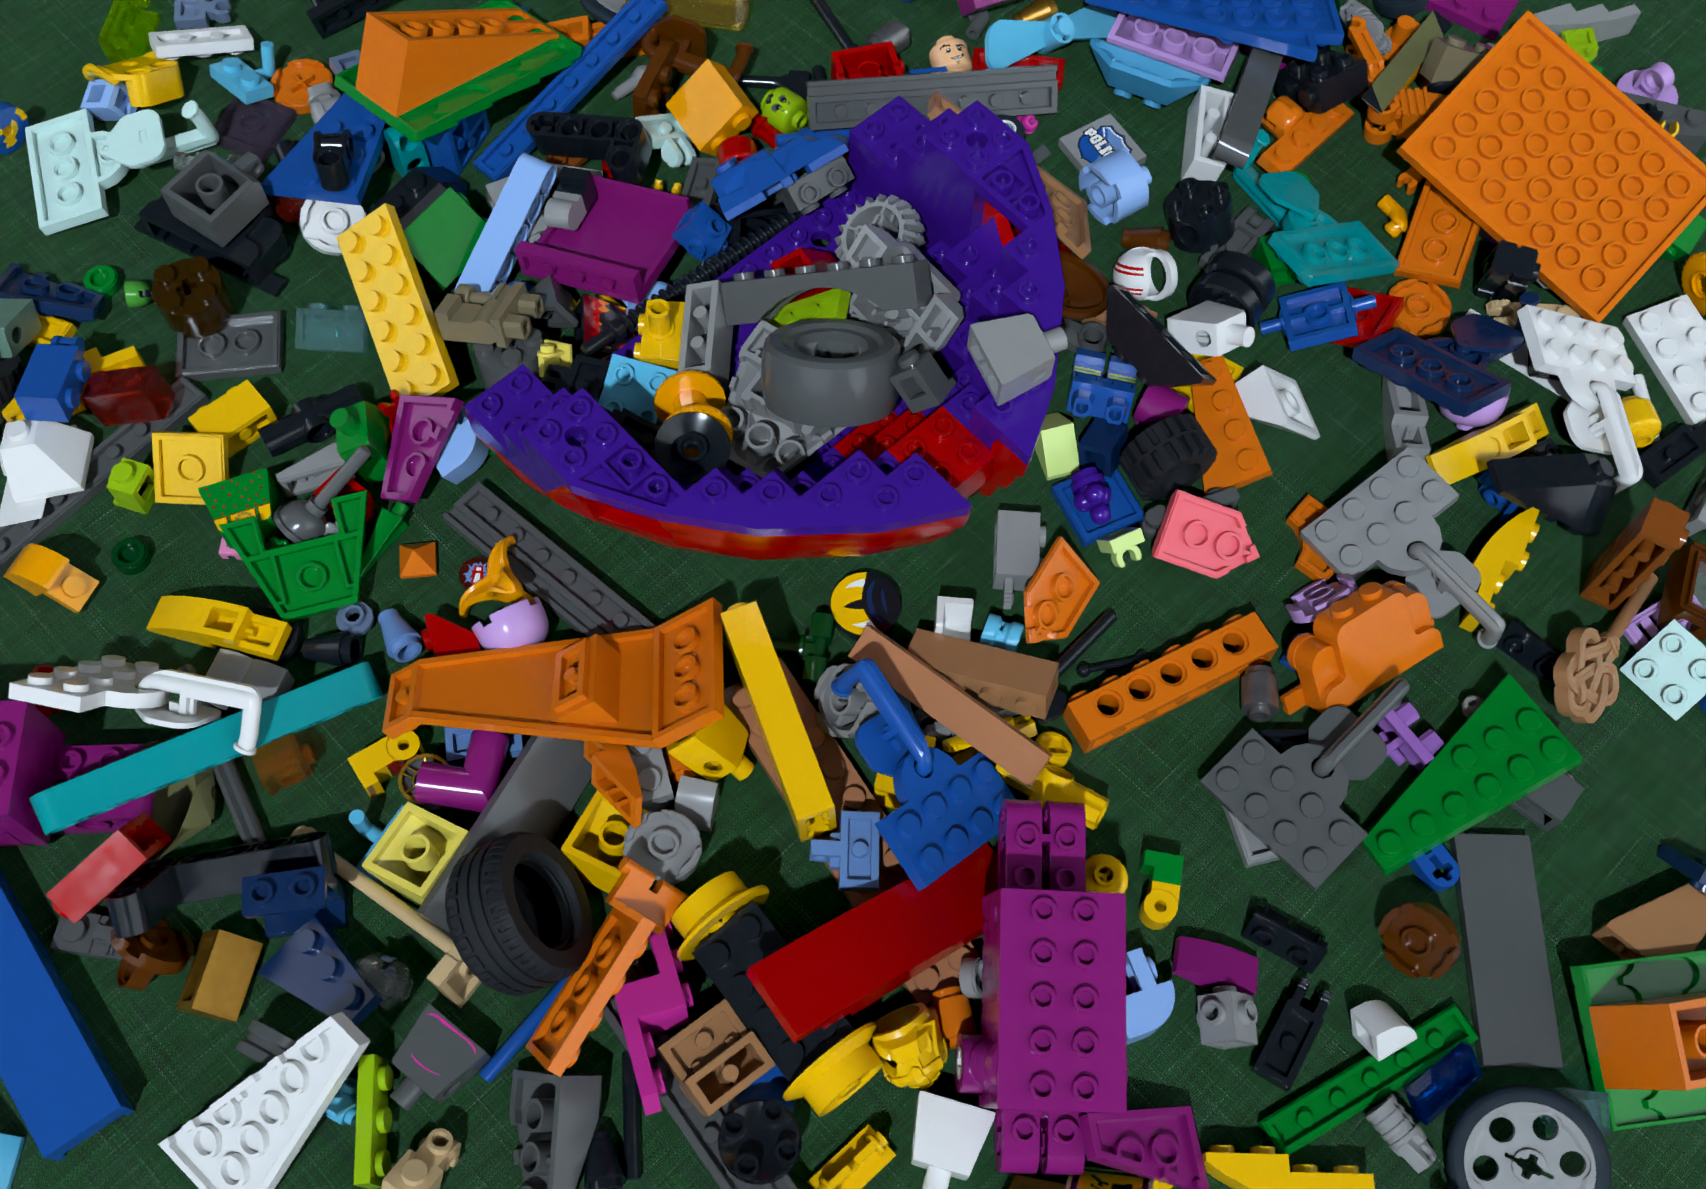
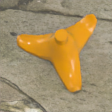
(498, 584)

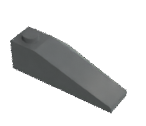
(553, 1124)

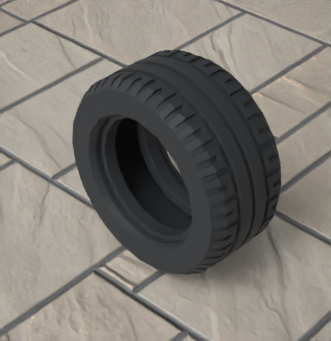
(518, 914)

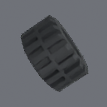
(1167, 457)

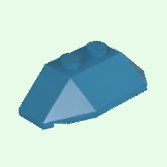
(1144, 75)

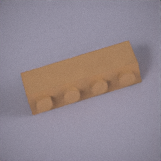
(990, 673)

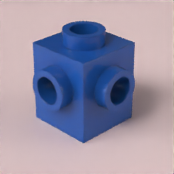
(702, 232)

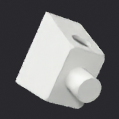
(1211, 329)
(947, 1138)

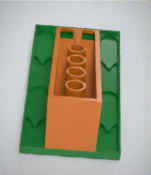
(448, 64)
(1646, 1036)

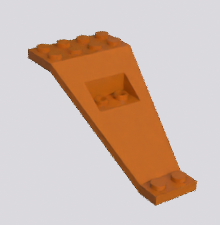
(597, 688)

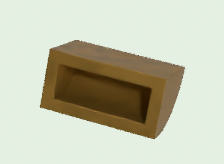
(219, 976)

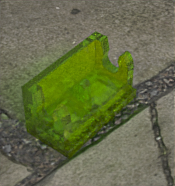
(127, 30)

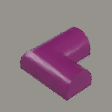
(469, 785)

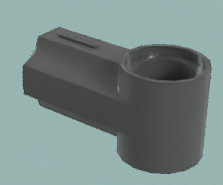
(1085, 336)

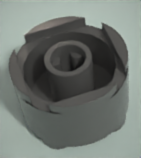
(498, 362)

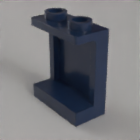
(292, 898)

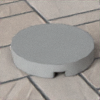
(665, 845)

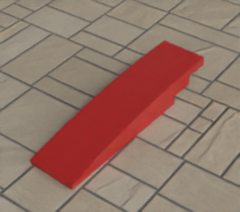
(874, 947)

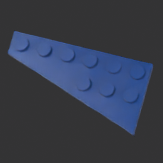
(297, 173)

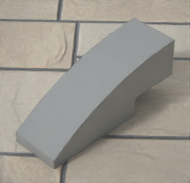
(1404, 420)

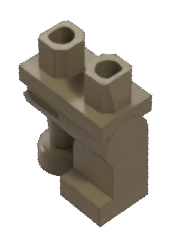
(488, 315)

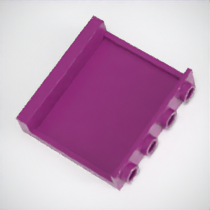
(617, 245)

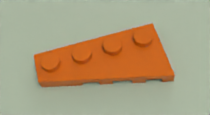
(1229, 428)

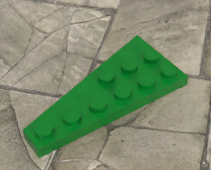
(1486, 766)

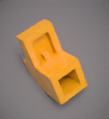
(50, 573)

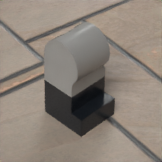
(571, 199)

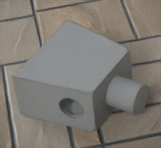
(1014, 354)

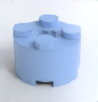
(1115, 186)

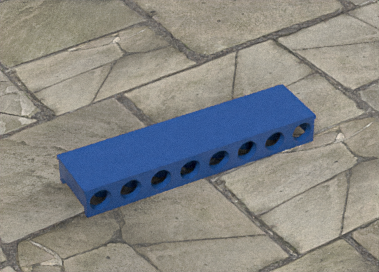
(45, 1044)

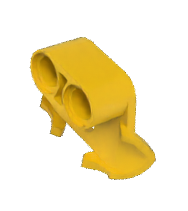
(146, 77)

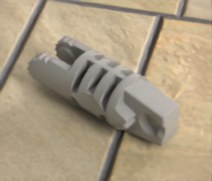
(1373, 24)

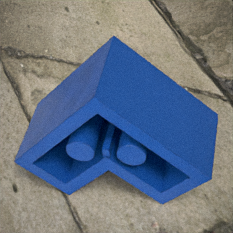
(458, 145)

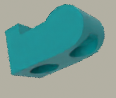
(404, 151)

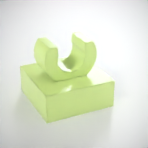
(1122, 541)

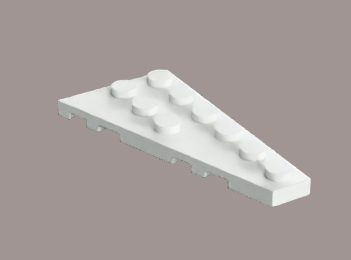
(265, 1120)

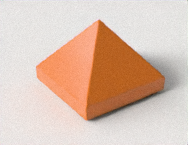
(418, 560)

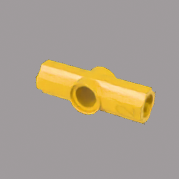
(1059, 786)

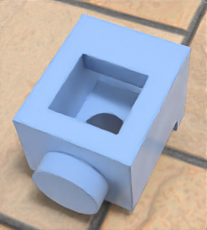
(107, 101)

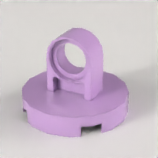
(1652, 82)
(1319, 597)

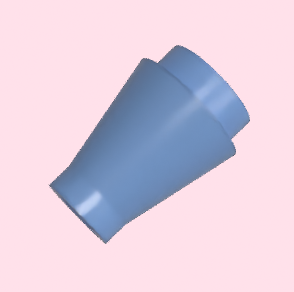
(399, 637)

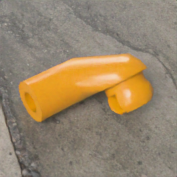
(1396, 214)

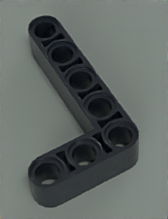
(210, 874)

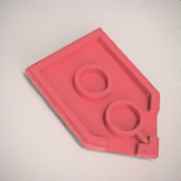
(1203, 536)

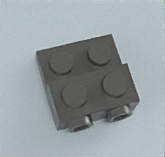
(811, 187)

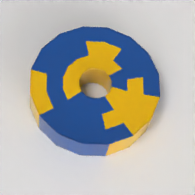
(11, 127)

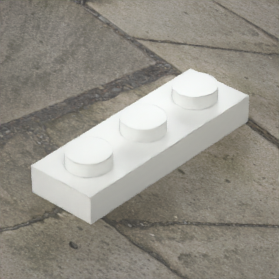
(201, 42)

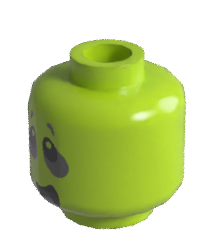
(784, 110)

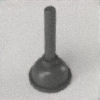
(306, 518)

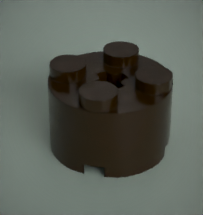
(192, 297)

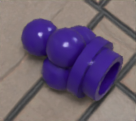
(1091, 494)

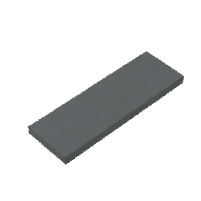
(530, 799)
(1505, 953)

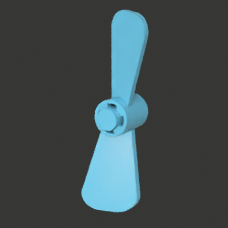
(1016, 39)

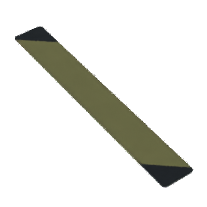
(1406, 62)

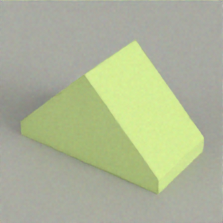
(1057, 447)

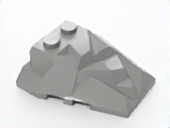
(915, 328)
(759, 436)

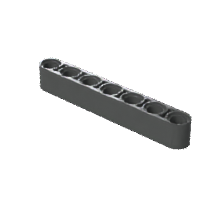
(1247, 107)

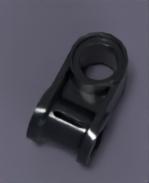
(333, 159)

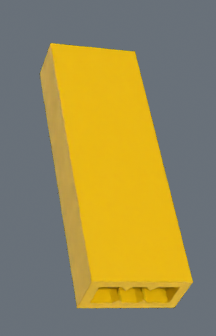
(779, 721)

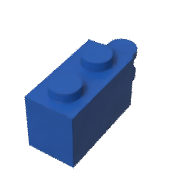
(53, 380)

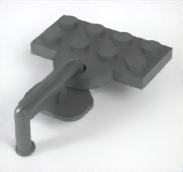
(1297, 795)

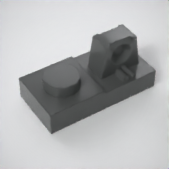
(86, 937)

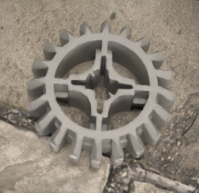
(885, 214)

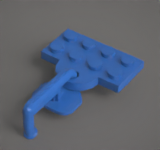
(943, 805)

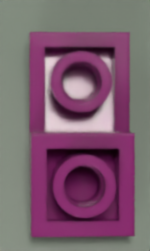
(1212, 962)

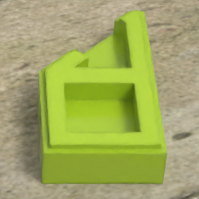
(1582, 41)

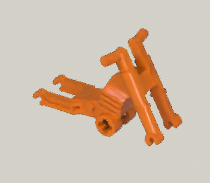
(1405, 110)

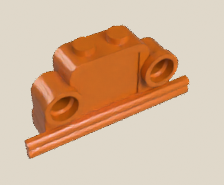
(1360, 646)

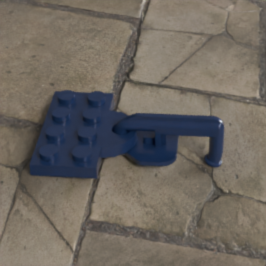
(1447, 367)

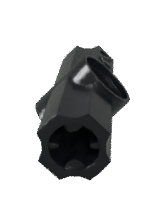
(307, 421)

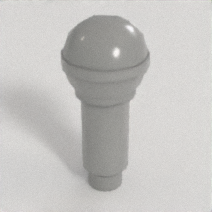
(630, 84)

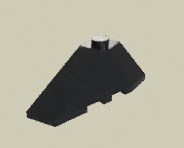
(1564, 487)

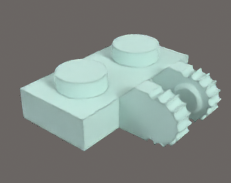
(668, 135)

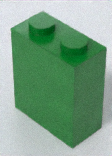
(444, 239)

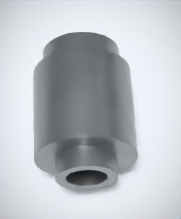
(891, 31)
(1259, 693)

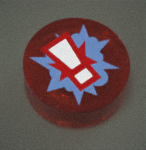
(472, 571)

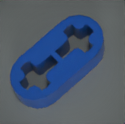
(1432, 860)

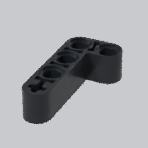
(608, 138)

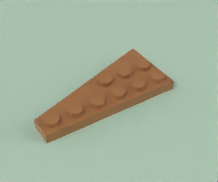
(1068, 208)

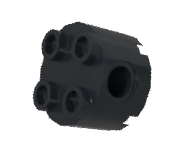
(1200, 215)

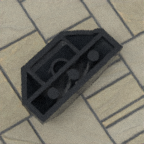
(419, 190)
(1149, 345)

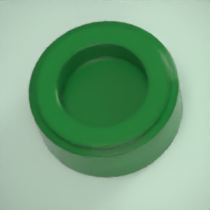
(103, 280)

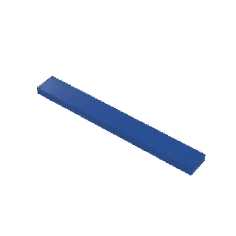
(572, 83)

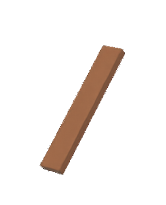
(953, 707)

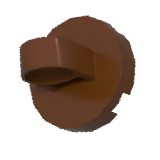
(1420, 939)
(151, 953)

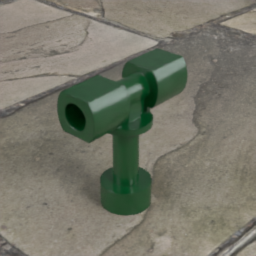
(810, 648)

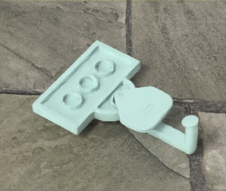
(76, 164)

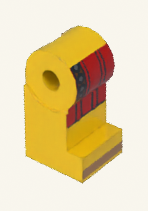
(384, 760)

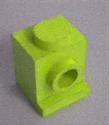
(126, 482)

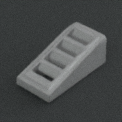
(310, 472)

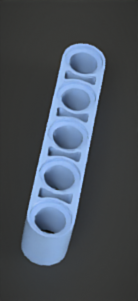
(509, 223)

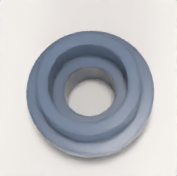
(361, 625)

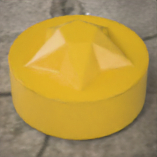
(1056, 745)

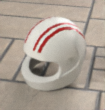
(1134, 273)

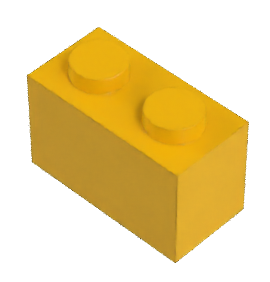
(235, 414)

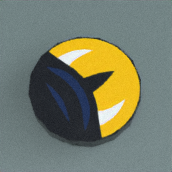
(864, 601)

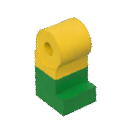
(1163, 888)

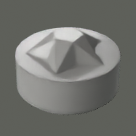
(971, 977)

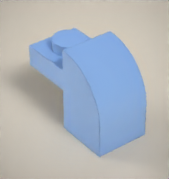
(462, 452)
(1149, 1003)

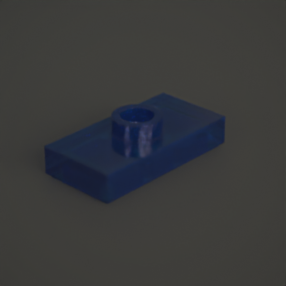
(1443, 1083)

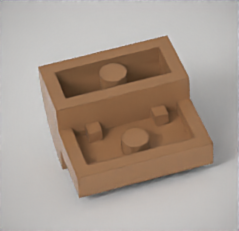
(715, 1058)

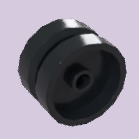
(1235, 282)

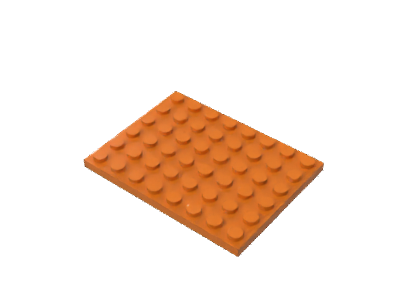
(1560, 165)

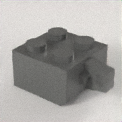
(217, 195)

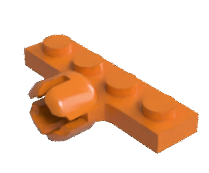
(1298, 133)

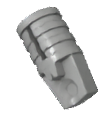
(1401, 1133)

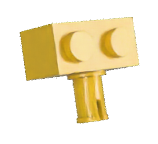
(660, 333)

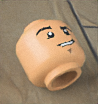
(950, 53)

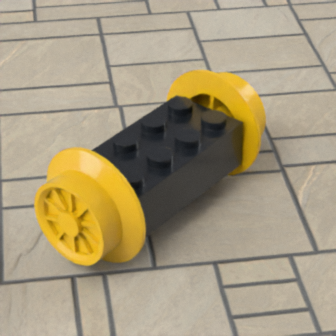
(730, 931)

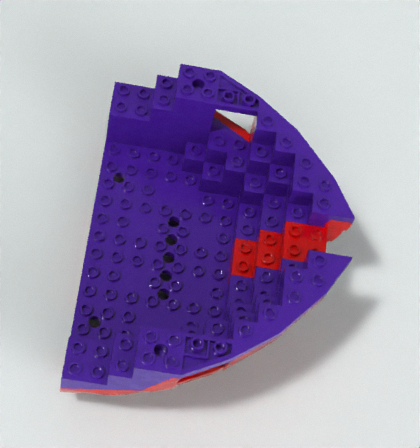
(872, 482)

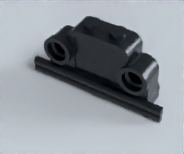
(246, 257)

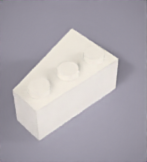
(1202, 131)

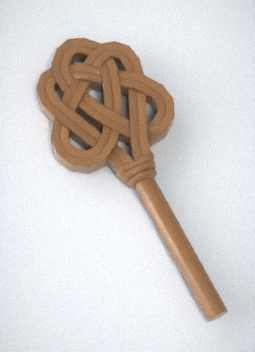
(1586, 672)

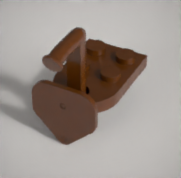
(679, 49)

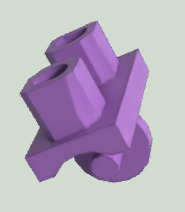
(1403, 744)

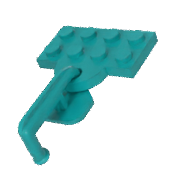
(1310, 239)

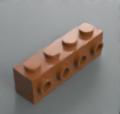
(1636, 554)

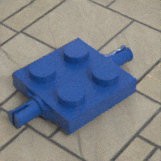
(1318, 316)

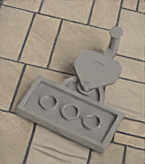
(1396, 513)

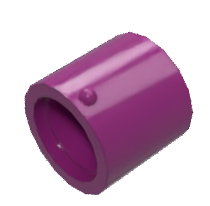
(1159, 404)

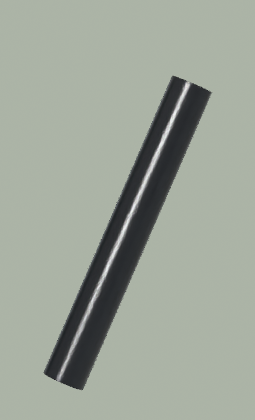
(631, 1120)

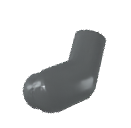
(978, 23)

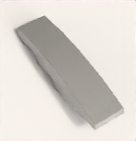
(1605, 23)

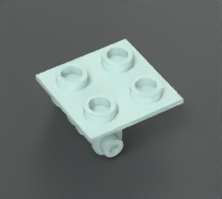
(1670, 669)

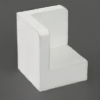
(953, 617)

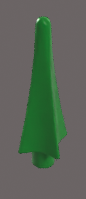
(386, 531)

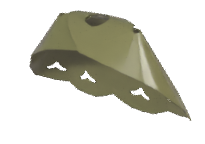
(184, 808)

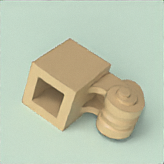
(426, 1165)

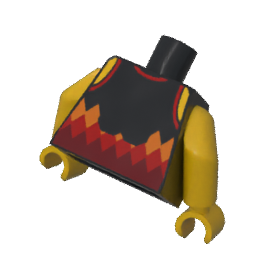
(593, 316)

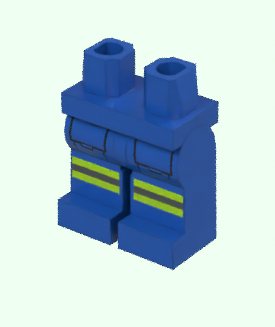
(1099, 396)

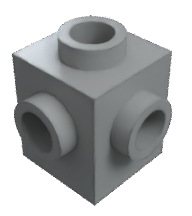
(1227, 1018)

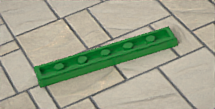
(1364, 1083)

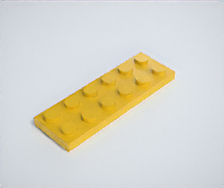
(396, 305)

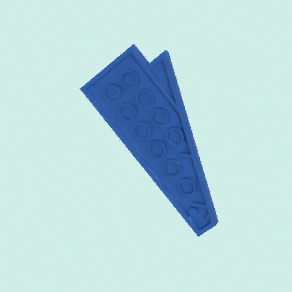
(1271, 25)

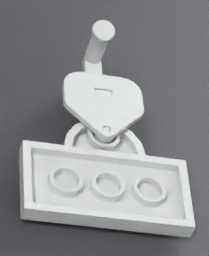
(1675, 348)
(1591, 367)
(147, 691)

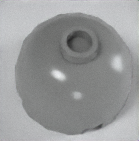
(842, 715)

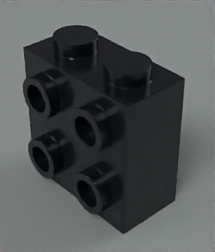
(1325, 82)

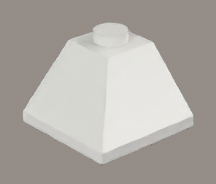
(1276, 402)
(45, 459)

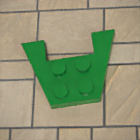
(311, 574)

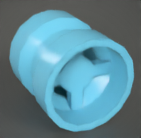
(1001, 634)

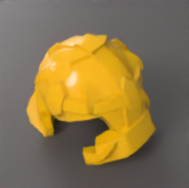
(911, 1045)

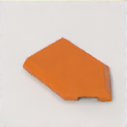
(1057, 594)

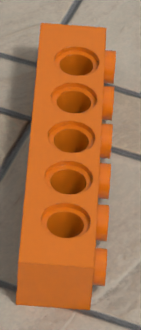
(1095, 729)

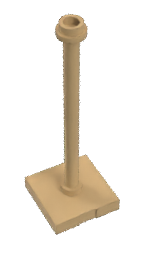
(451, 973)

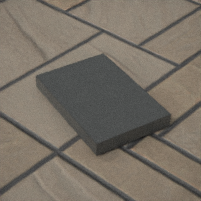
(244, 347)

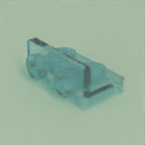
(331, 329)

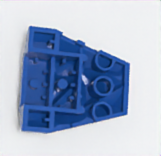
(759, 175)

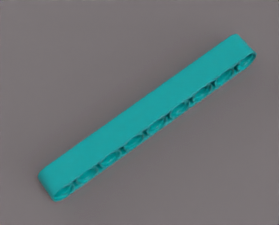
(200, 749)

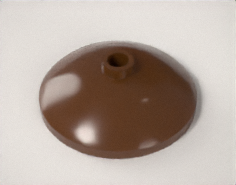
(1084, 288)

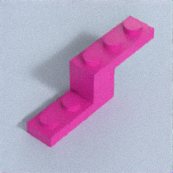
(651, 1008)

